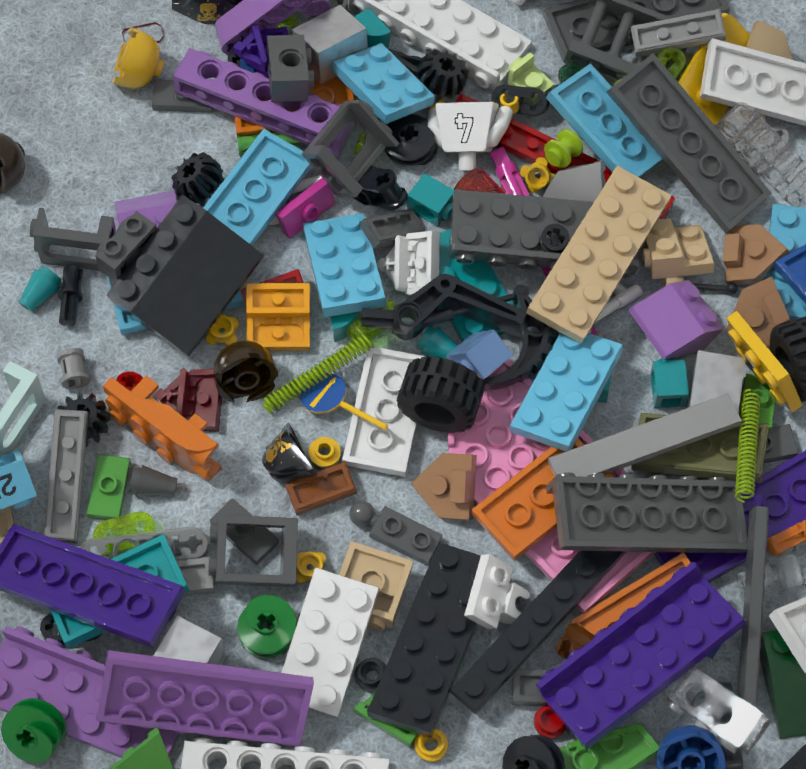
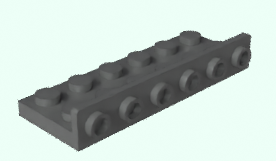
(509, 228)
(648, 514)

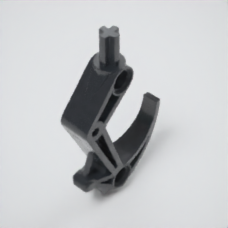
(451, 297)

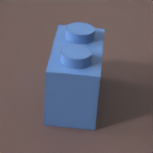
(481, 353)

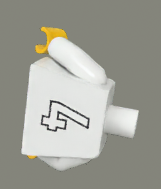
(470, 127)

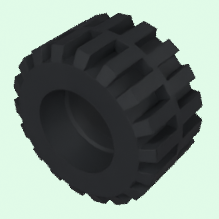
(789, 348)
(440, 394)

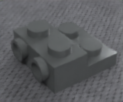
(119, 251)

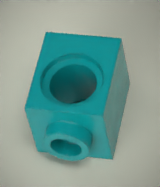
(431, 200)
(669, 383)

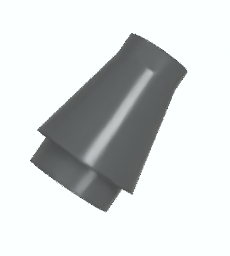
(150, 482)

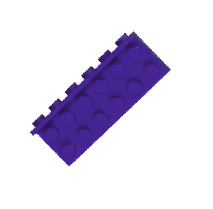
(639, 655)

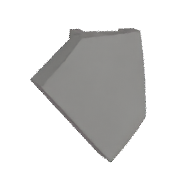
(578, 182)

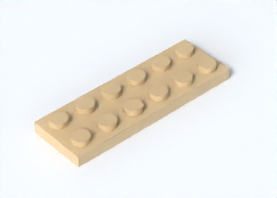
(598, 254)

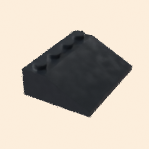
(185, 275)

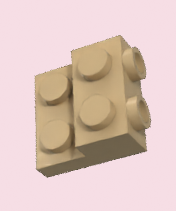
(676, 251)
(382, 571)

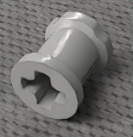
(72, 368)

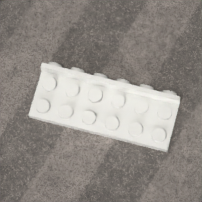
(453, 26)

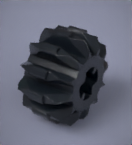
(443, 73)
(197, 177)
(96, 417)

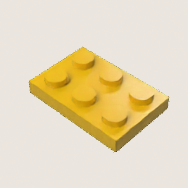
(766, 366)

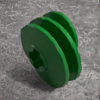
(268, 611)
(33, 730)

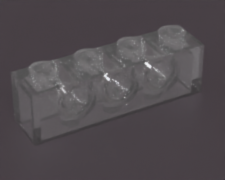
(746, 723)

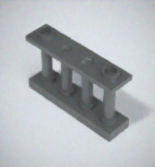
(611, 63)

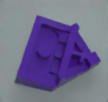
(254, 47)

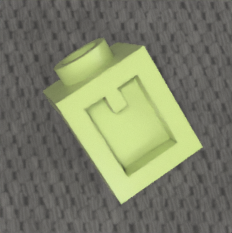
(525, 74)

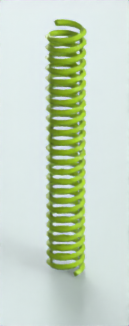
(313, 373)
(752, 446)

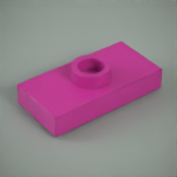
(305, 208)

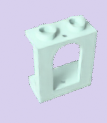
(24, 389)

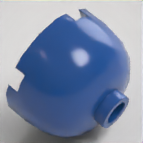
(690, 749)

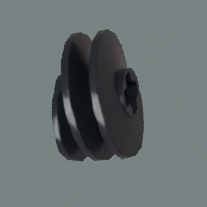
(421, 147)
(533, 753)

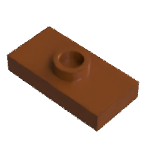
(325, 488)

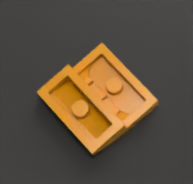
(279, 315)

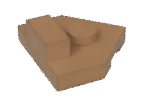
(750, 254)
(762, 308)
(449, 485)

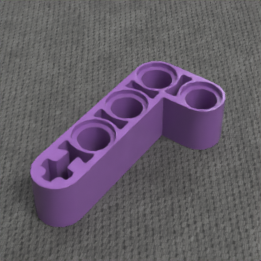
(266, 14)

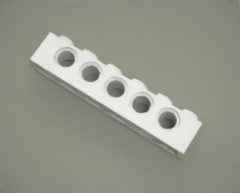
(201, 751)

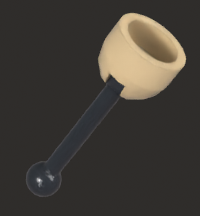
(730, 288)

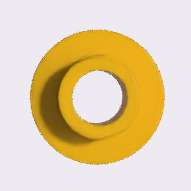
(328, 460)
(435, 755)

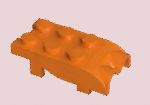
(163, 427)

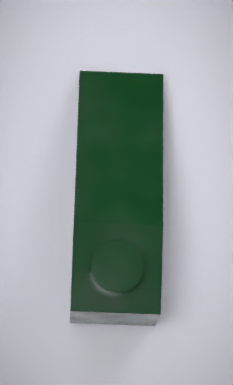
(784, 685)

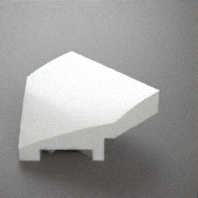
(412, 261)

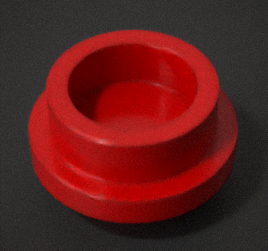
(548, 723)

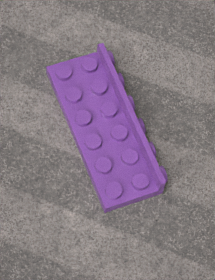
(70, 684)
(204, 698)

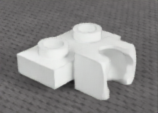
(492, 595)

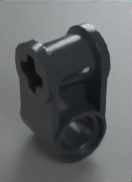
(381, 189)

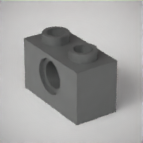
(288, 68)

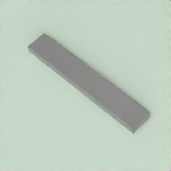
(649, 439)

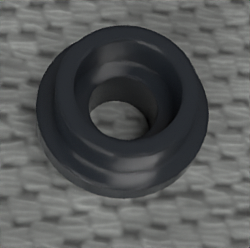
(364, 668)

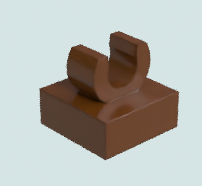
(573, 639)

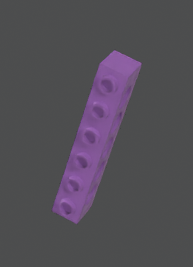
(193, 82)

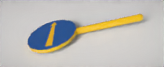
(330, 395)

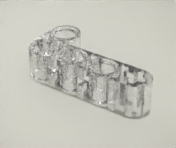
(765, 152)

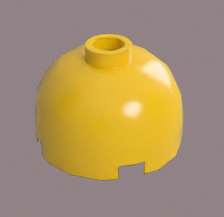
(138, 60)

